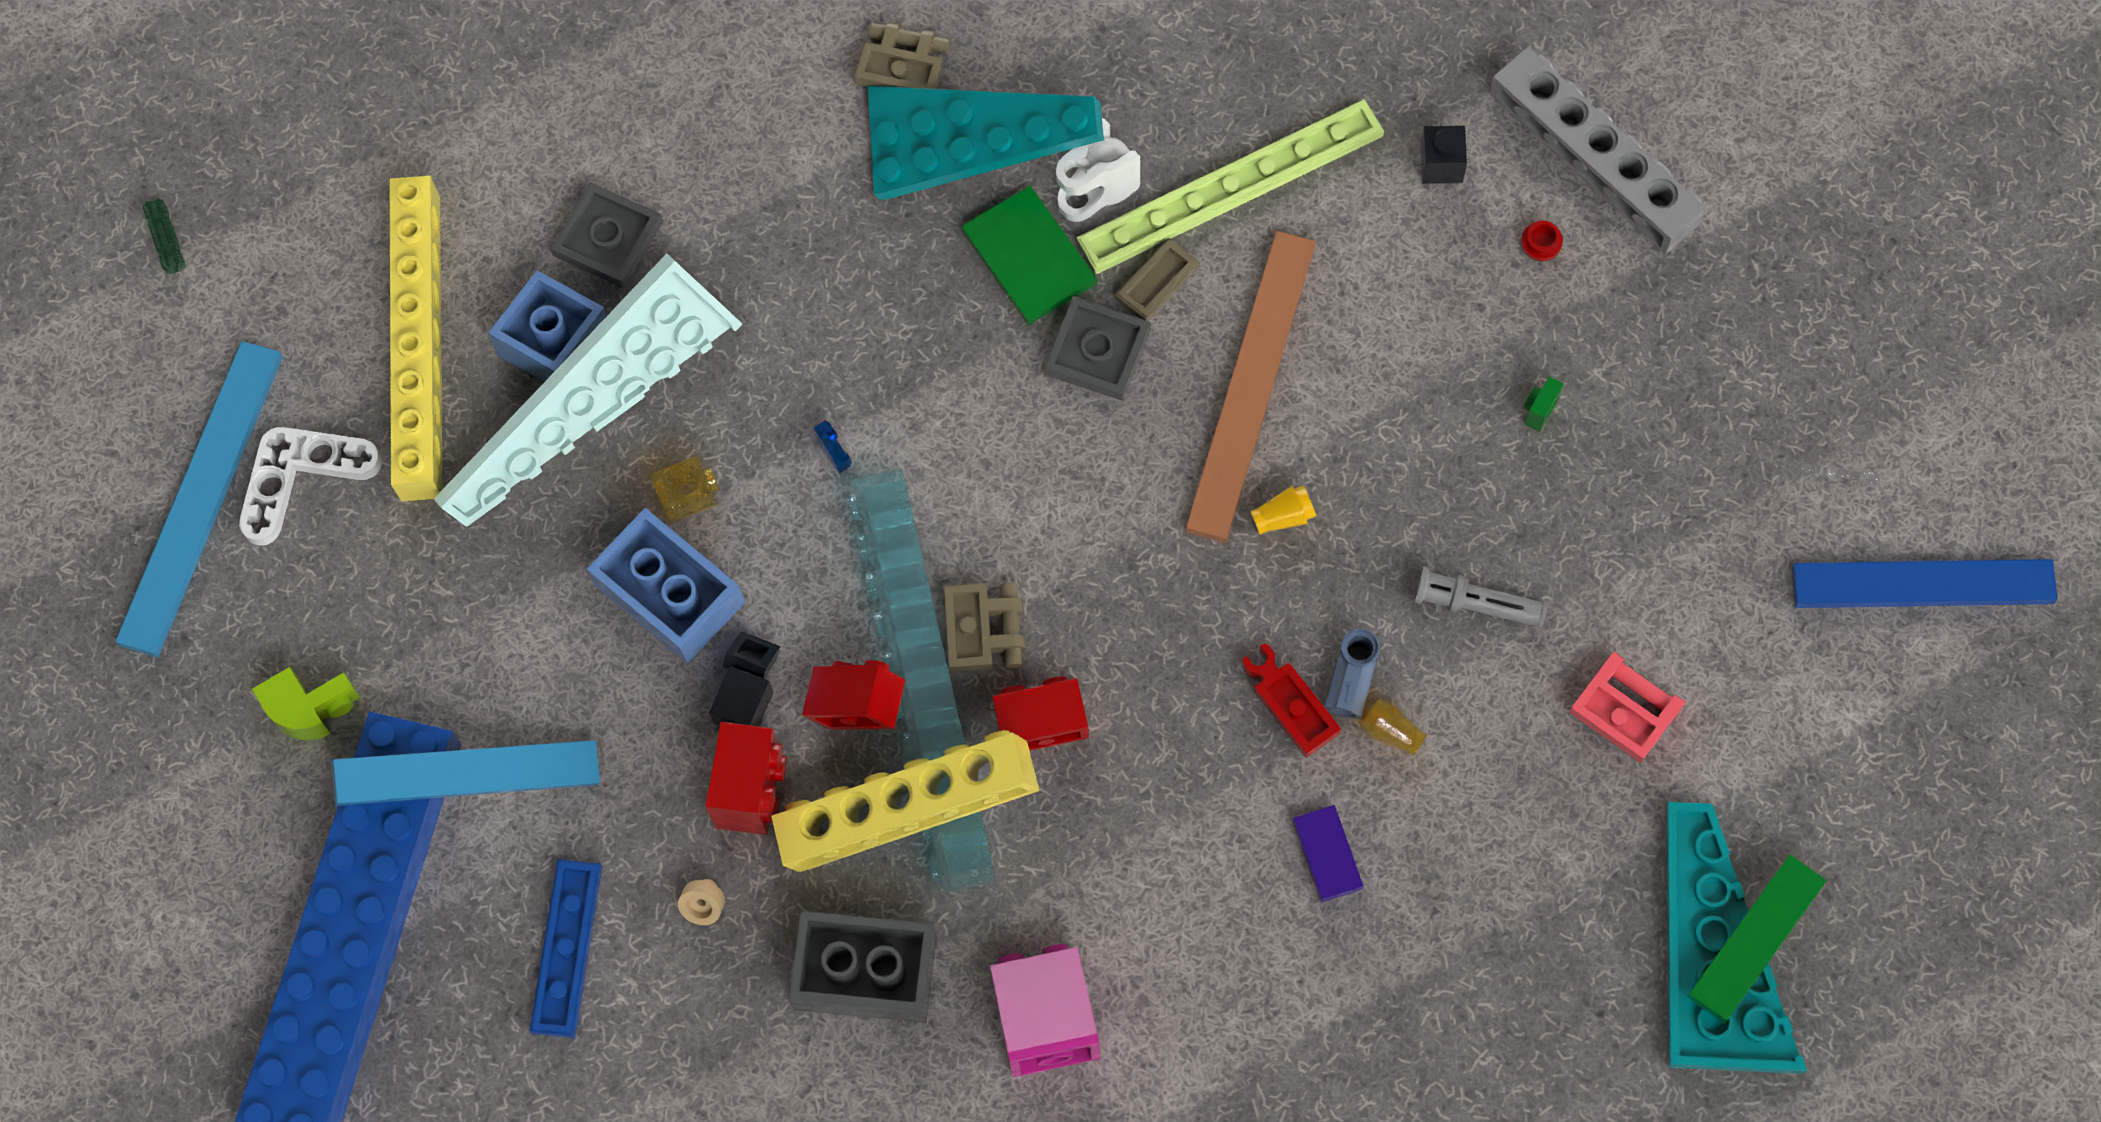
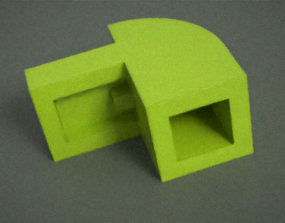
(303, 713)

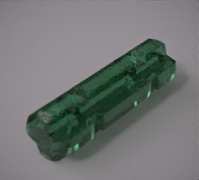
(164, 236)

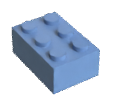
(666, 585)

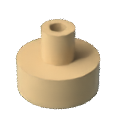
(701, 902)

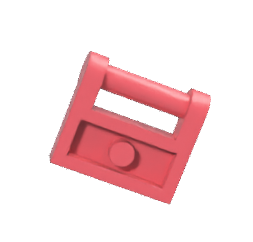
(1620, 717)

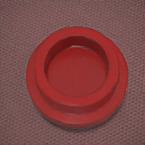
(1542, 241)

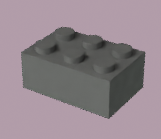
(863, 966)

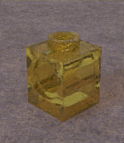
(670, 479)

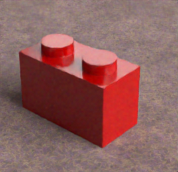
(854, 696)
(1044, 713)

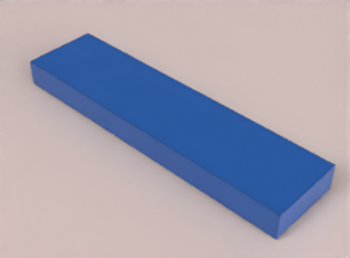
(566, 949)

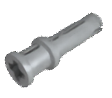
(1456, 590)

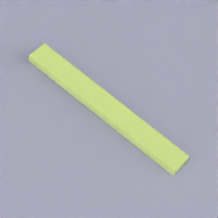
(1229, 186)

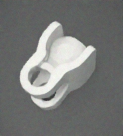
(1104, 174)

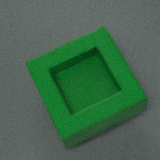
(1542, 402)

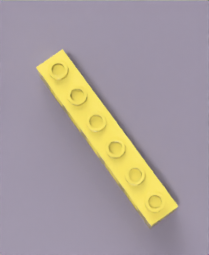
(1009, 779)

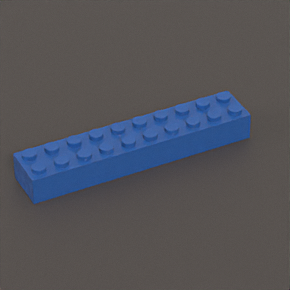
(345, 943)

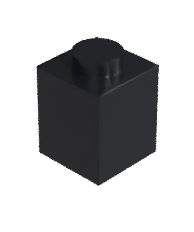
(1443, 154)
(741, 699)

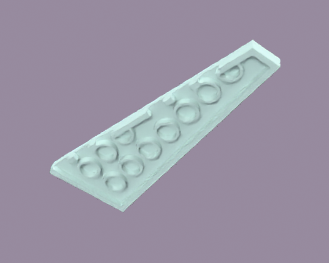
(608, 373)

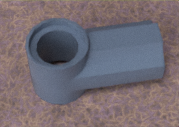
(1352, 676)

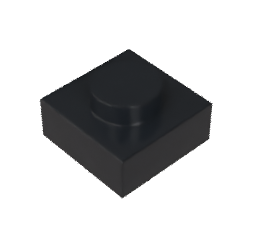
(751, 655)

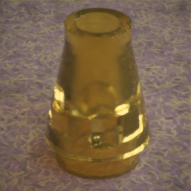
(1391, 726)

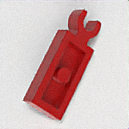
(1292, 703)

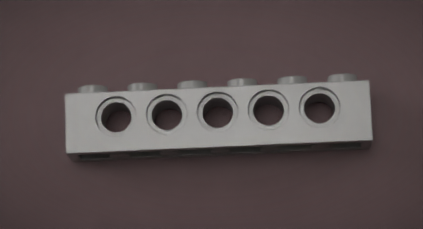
(1600, 170)

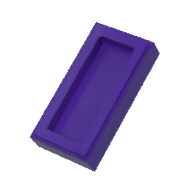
(1328, 853)

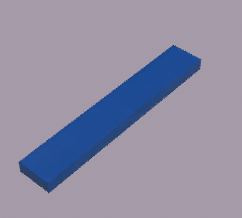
(1924, 583)

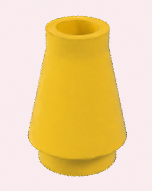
(1284, 511)

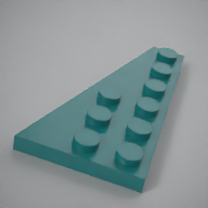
(950, 135)
(1701, 915)

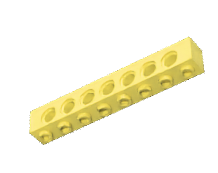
(415, 339)

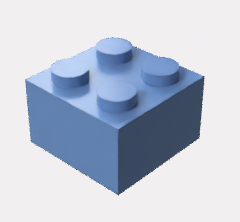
(544, 326)

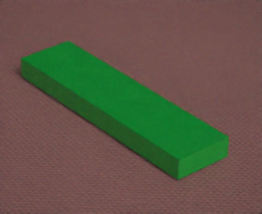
(1757, 939)

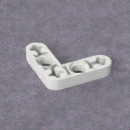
(298, 459)

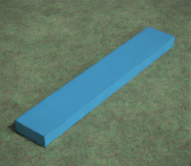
(464, 772)

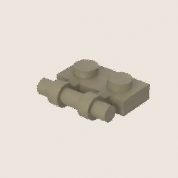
(893, 67)
(969, 626)

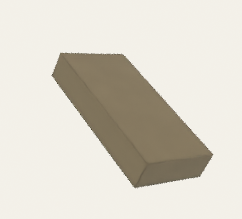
(1157, 280)

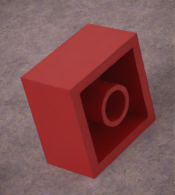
(745, 778)

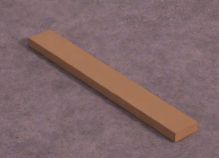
(1250, 387)

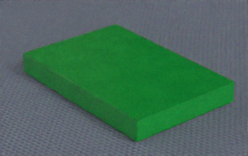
(1029, 255)

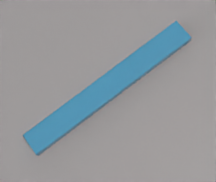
(199, 499)

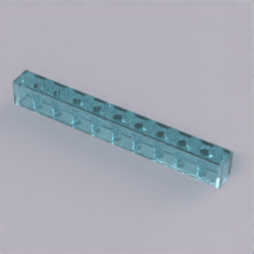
(919, 658)

